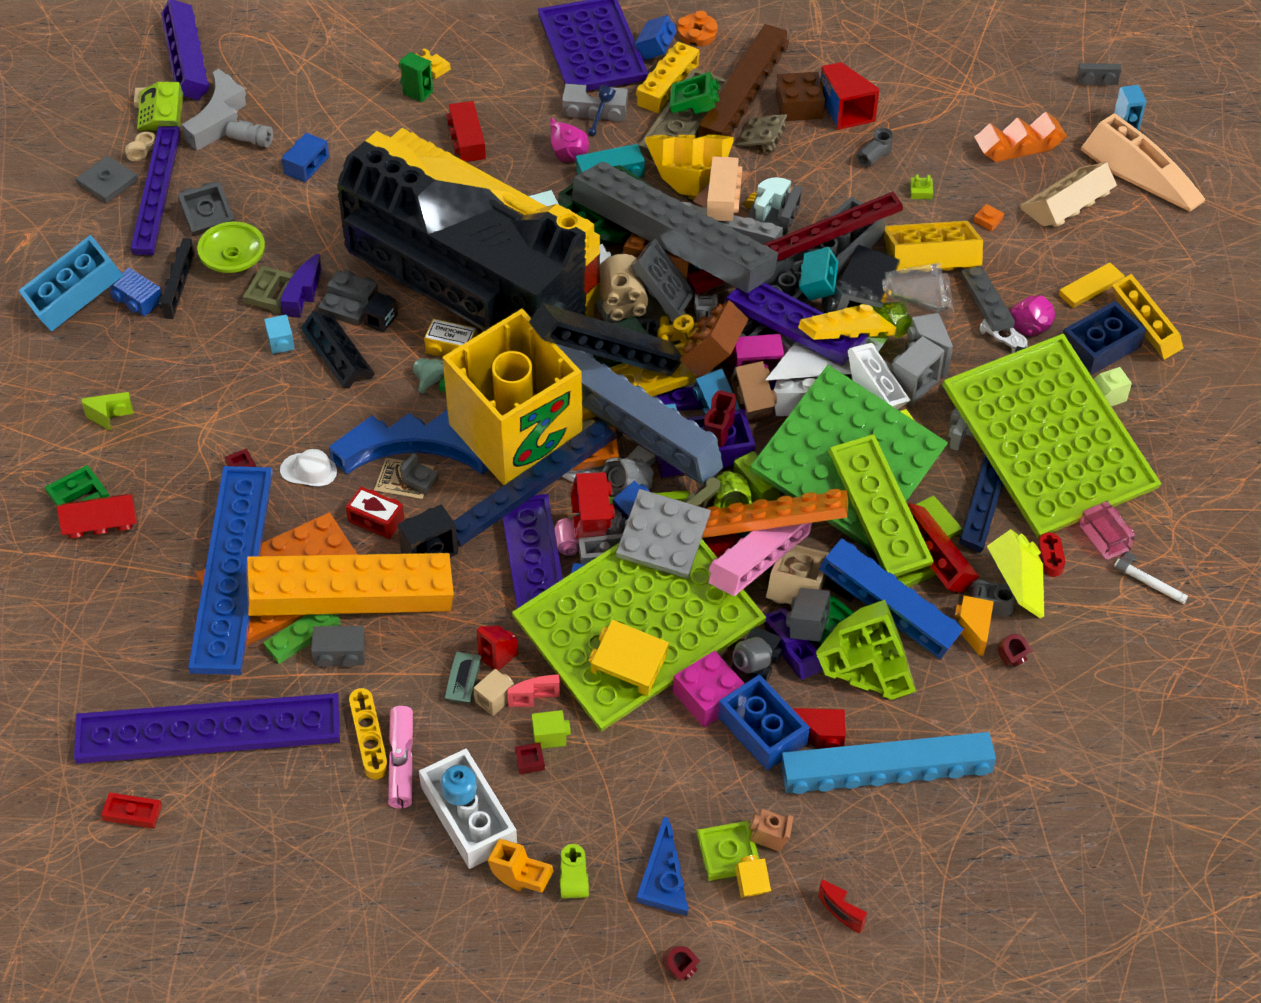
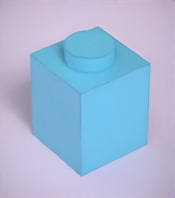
(279, 334)

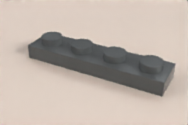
(987, 298)

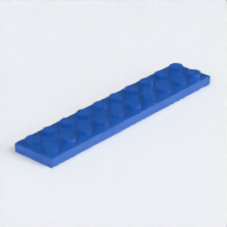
(223, 604)

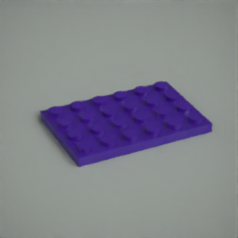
(592, 44)

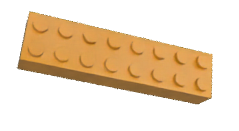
(349, 584)

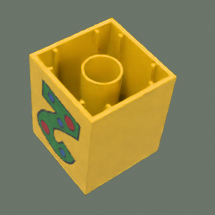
(512, 396)

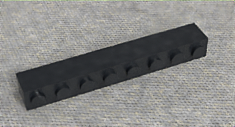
(605, 339)

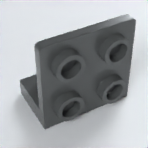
(786, 214)

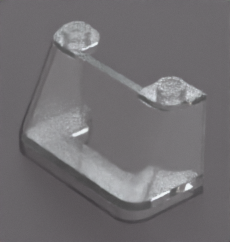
(921, 289)

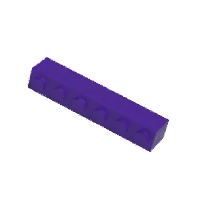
(184, 49)

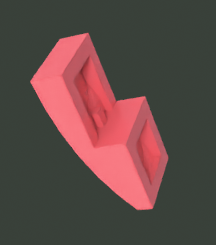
(540, 687)

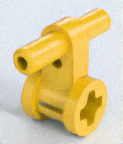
(678, 330)

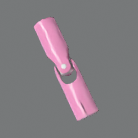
(401, 741)

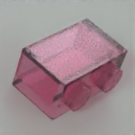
(1107, 530)

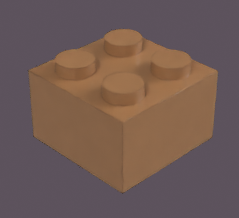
(753, 390)

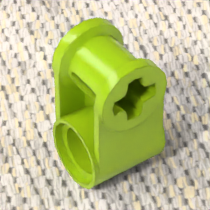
(573, 874)

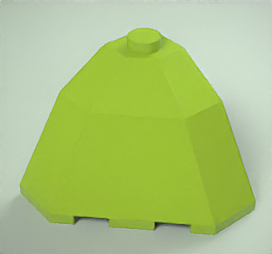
(868, 653)

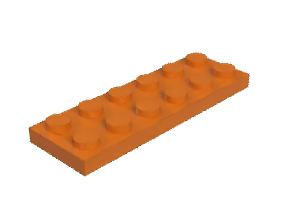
(777, 513)

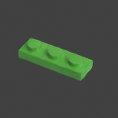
(297, 635)

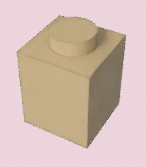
(493, 692)

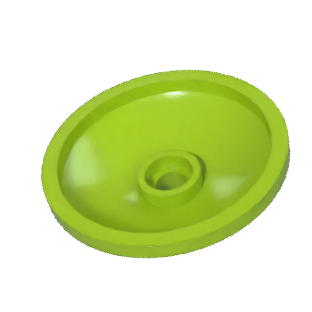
(231, 247)

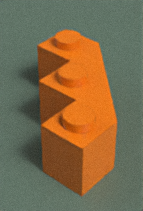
(1020, 138)

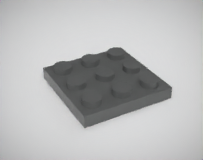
(663, 279)

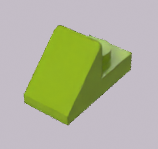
(103, 407)

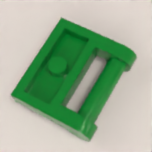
(76, 485)

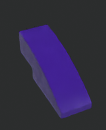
(301, 287)
(797, 652)

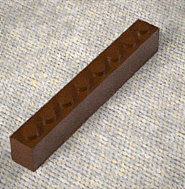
(745, 82)

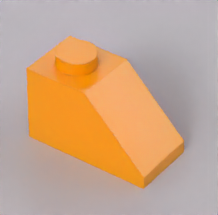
(975, 618)

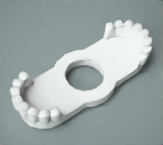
(1012, 341)

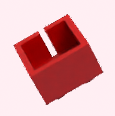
(591, 499)

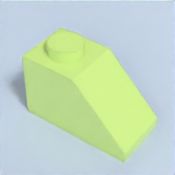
(1114, 385)

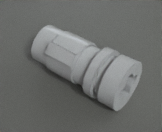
(246, 132)

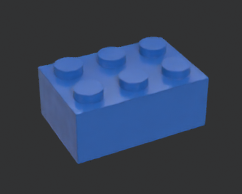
(763, 722)

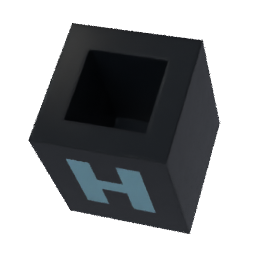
(380, 312)

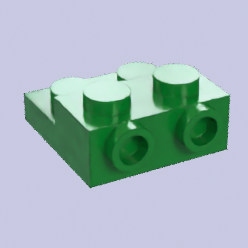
(695, 93)

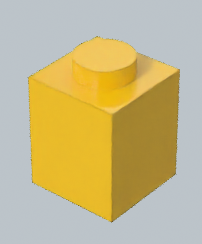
(752, 876)

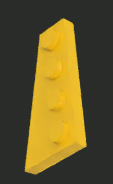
(846, 322)

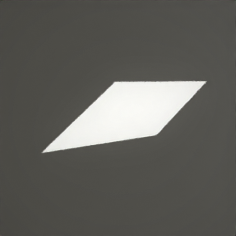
(805, 362)

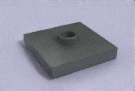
(107, 179)

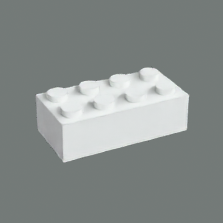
(471, 826)

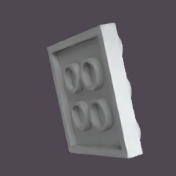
(663, 533)

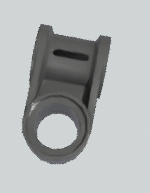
(999, 593)

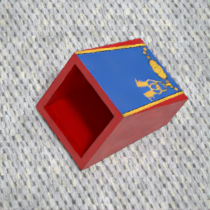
(848, 96)

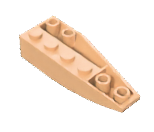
(1140, 162)

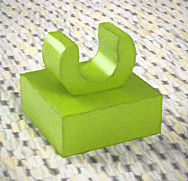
(921, 187)

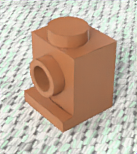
(770, 829)

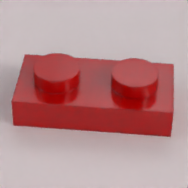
(131, 810)

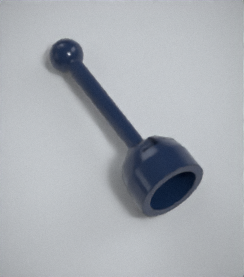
(605, 94)

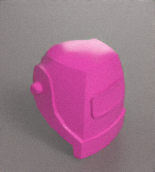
(568, 141)
(1033, 315)

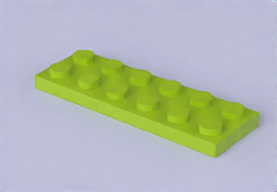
(880, 506)

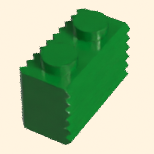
(416, 77)

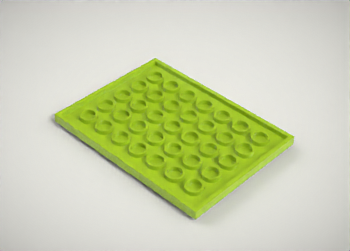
(1050, 434)
(679, 610)

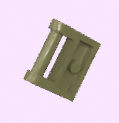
(264, 286)
(705, 496)

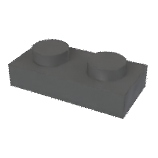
(1098, 74)

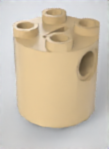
(620, 288)

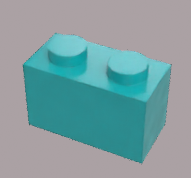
(818, 273)

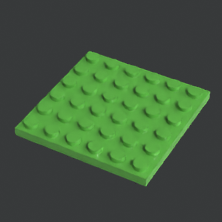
(833, 414)

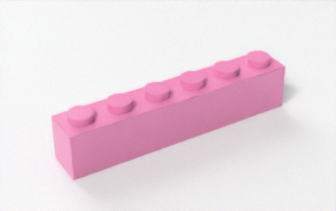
(754, 556)

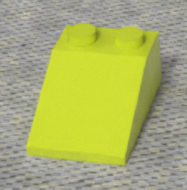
(1021, 569)

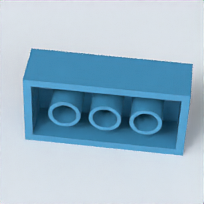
(70, 283)

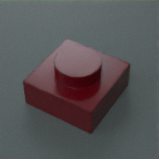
(240, 459)
(529, 758)

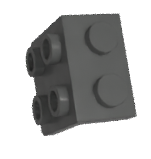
(845, 292)

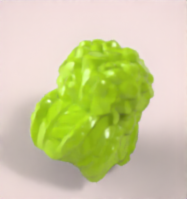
(732, 490)

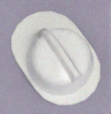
(309, 468)

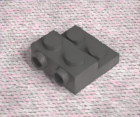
(205, 207)
(348, 296)

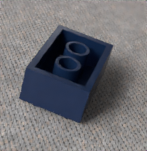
(1105, 336)

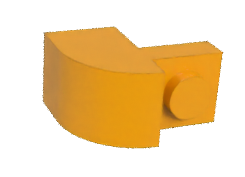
(516, 870)

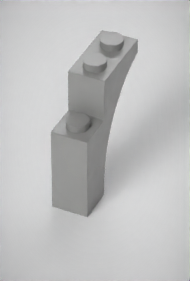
(214, 118)

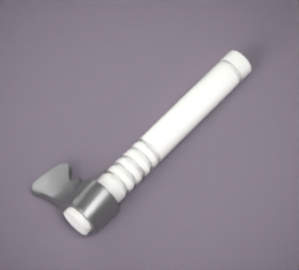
(1124, 566)

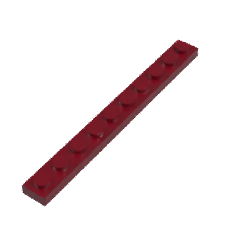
(815, 234)

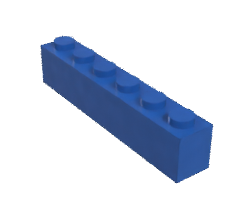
(909, 611)

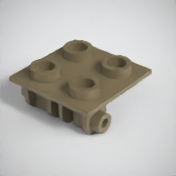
(763, 131)

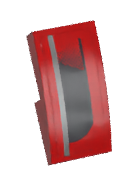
(835, 901)

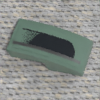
(463, 677)

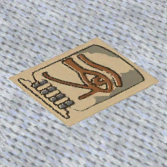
(390, 480)

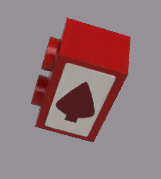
(375, 512)

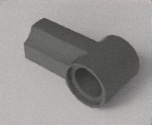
(876, 148)

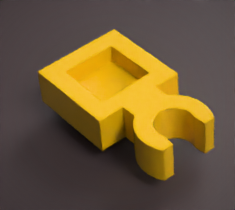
(439, 65)

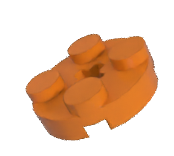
(689, 26)

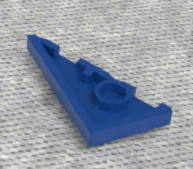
(662, 881)

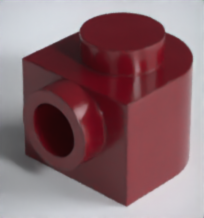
(1014, 649)
(680, 962)

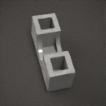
(580, 105)

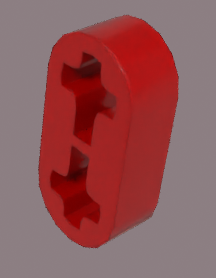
(1056, 554)

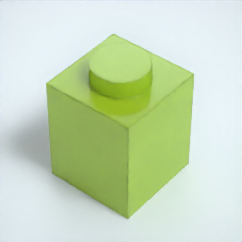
(550, 729)

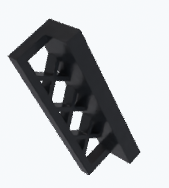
(336, 348)

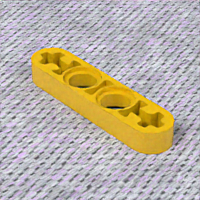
(368, 733)

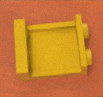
(629, 655)

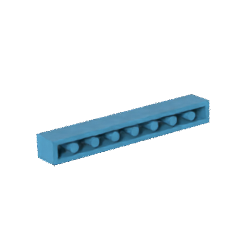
(887, 762)

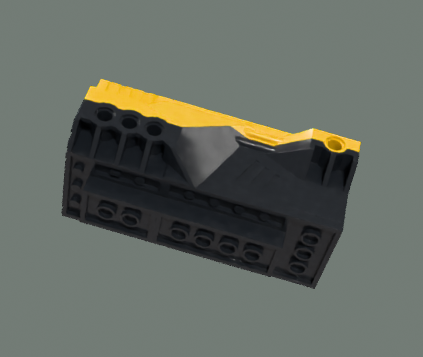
(463, 233)

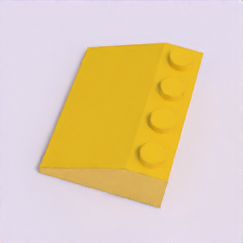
(931, 243)

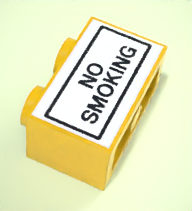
(446, 336)

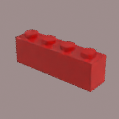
(948, 561)

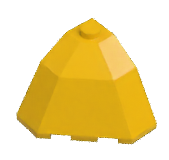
(687, 160)

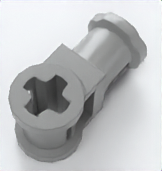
(704, 305)

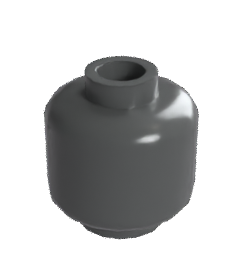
(752, 655)

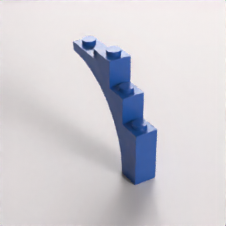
(409, 435)

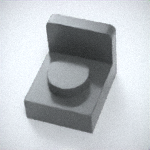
(417, 475)

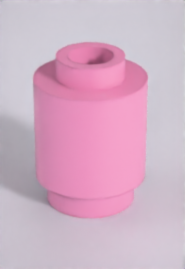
(565, 537)

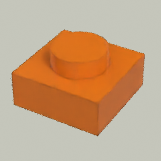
(988, 217)

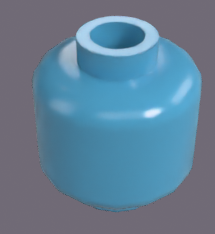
(459, 785)

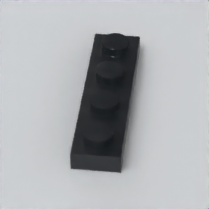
(176, 282)

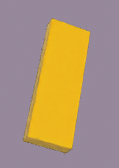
(1091, 285)

